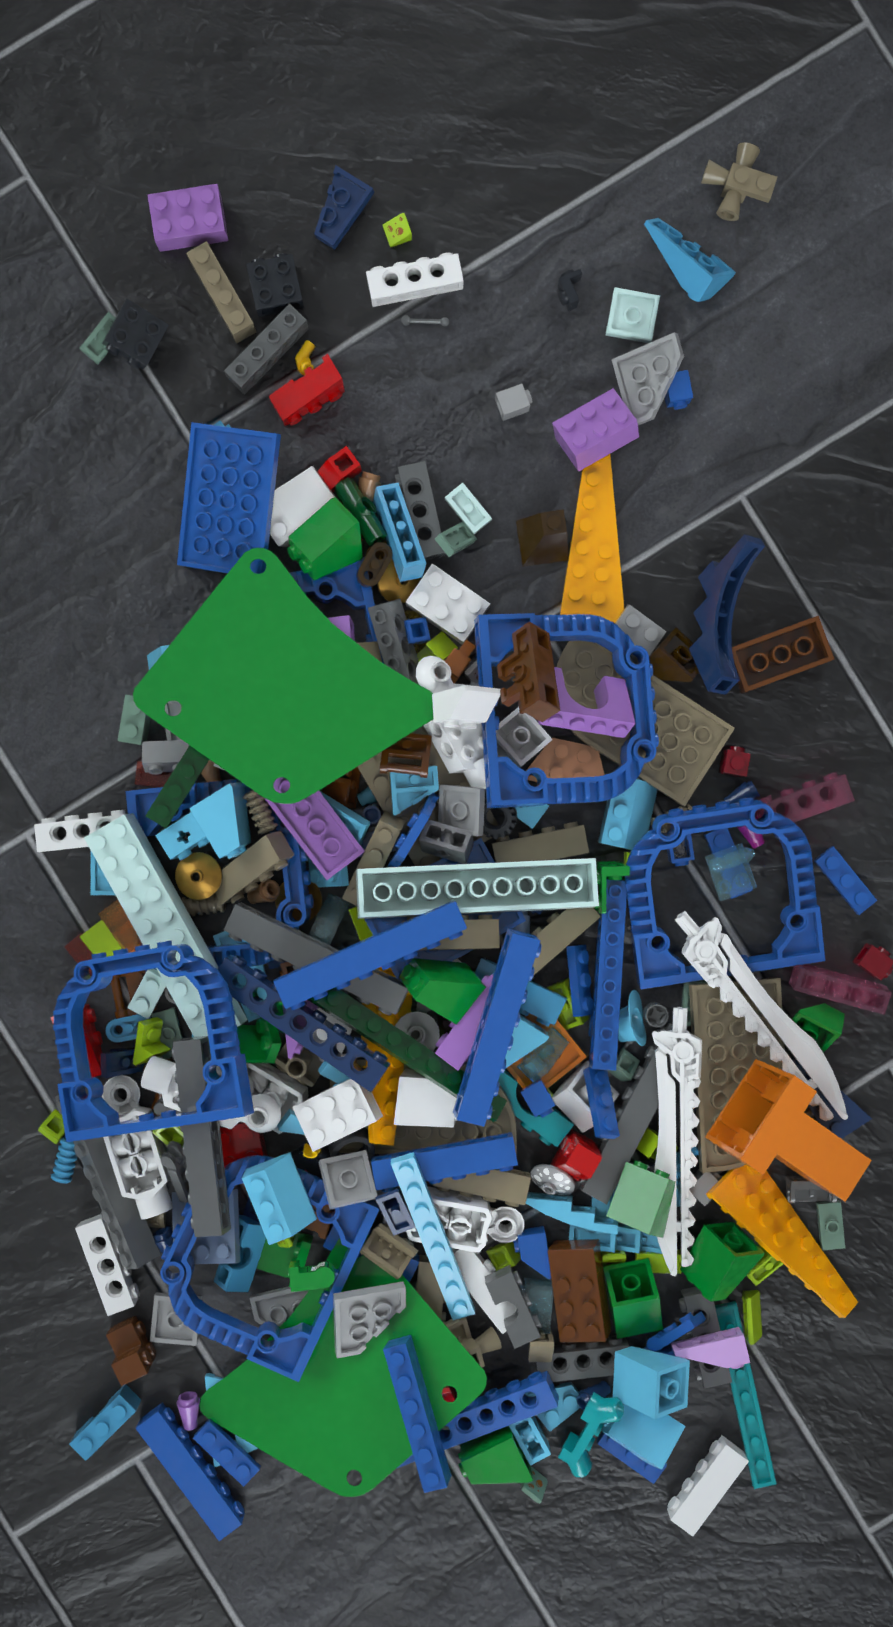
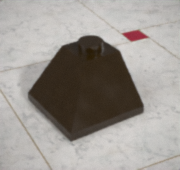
(543, 538)
(673, 658)

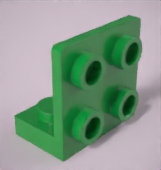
(614, 871)
(259, 1042)
(277, 1259)

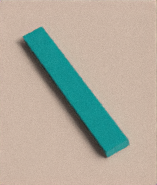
(748, 1408)

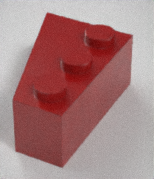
(308, 392)
(93, 1040)
(577, 1156)

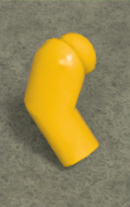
(302, 358)

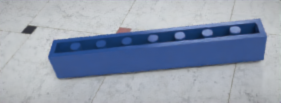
(369, 954)
(496, 1027)

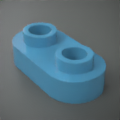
(129, 1027)

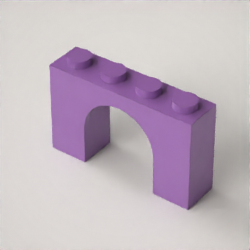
(611, 718)

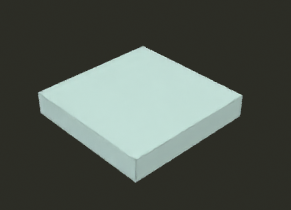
(632, 315)

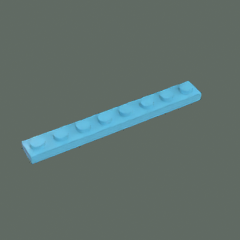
(433, 1235)

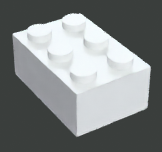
(447, 604)
(336, 1113)

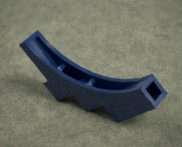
(715, 615)

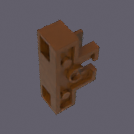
(534, 674)

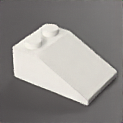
(296, 503)

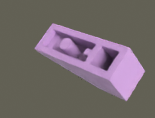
(720, 1348)

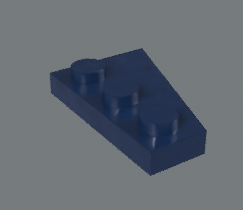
(343, 205)

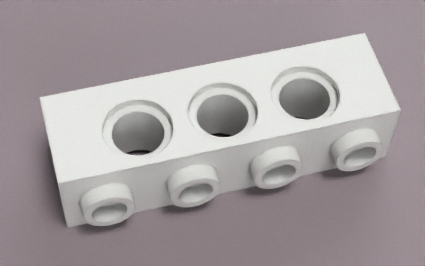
(405, 289)
(47, 835)
(112, 1298)

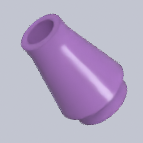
(188, 1408)

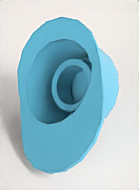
(631, 1021)

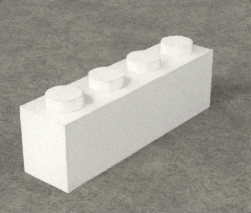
(474, 1270)
(706, 1485)

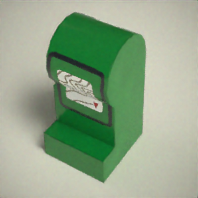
(311, 1277)

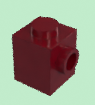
(734, 762)
(874, 961)

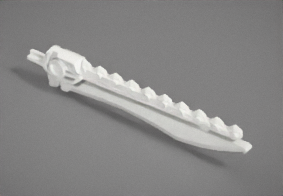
(708, 960)
(685, 1066)

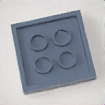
(213, 1249)

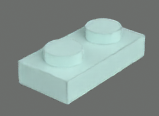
(468, 508)
(147, 994)

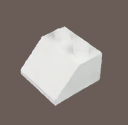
(464, 706)
(521, 737)
(574, 1101)

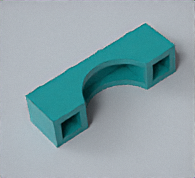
(551, 1127)

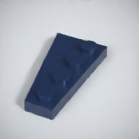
(837, 1125)

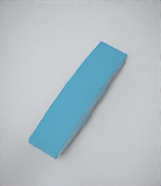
(563, 1209)
(626, 1240)

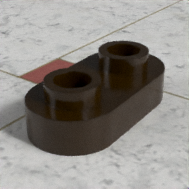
(373, 565)

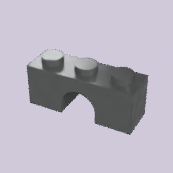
(522, 1325)

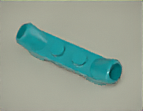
(596, 1413)

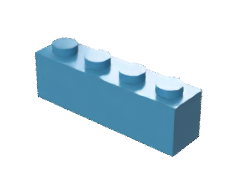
(400, 532)
(540, 1001)

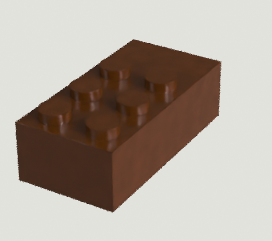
(781, 654)
(579, 1290)

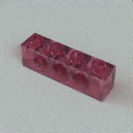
(838, 795)
(840, 988)

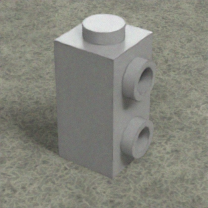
(162, 755)

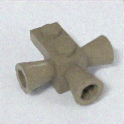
(739, 181)
(486, 1342)

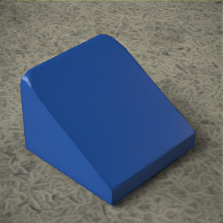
(417, 631)

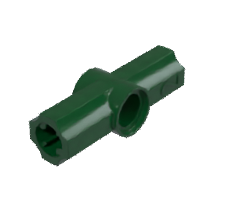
(362, 510)

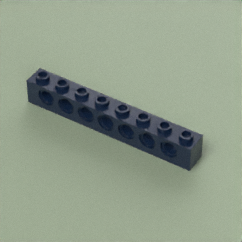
(307, 1035)

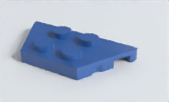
(416, 825)

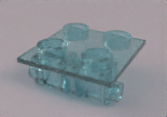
(731, 871)

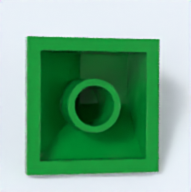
(821, 1023)

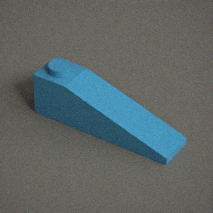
(694, 270)

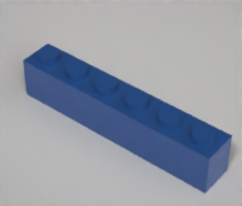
(451, 1160)
(417, 1414)
(191, 1471)

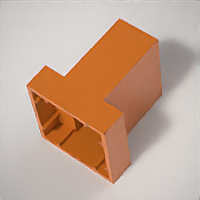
(769, 1122)

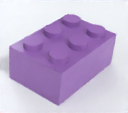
(187, 217)
(596, 429)

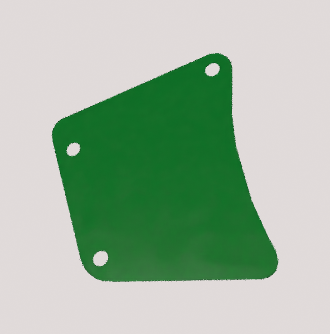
(278, 687)
(345, 1407)

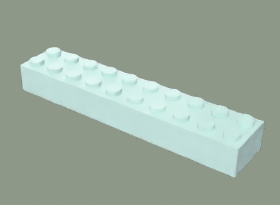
(477, 887)
(153, 907)

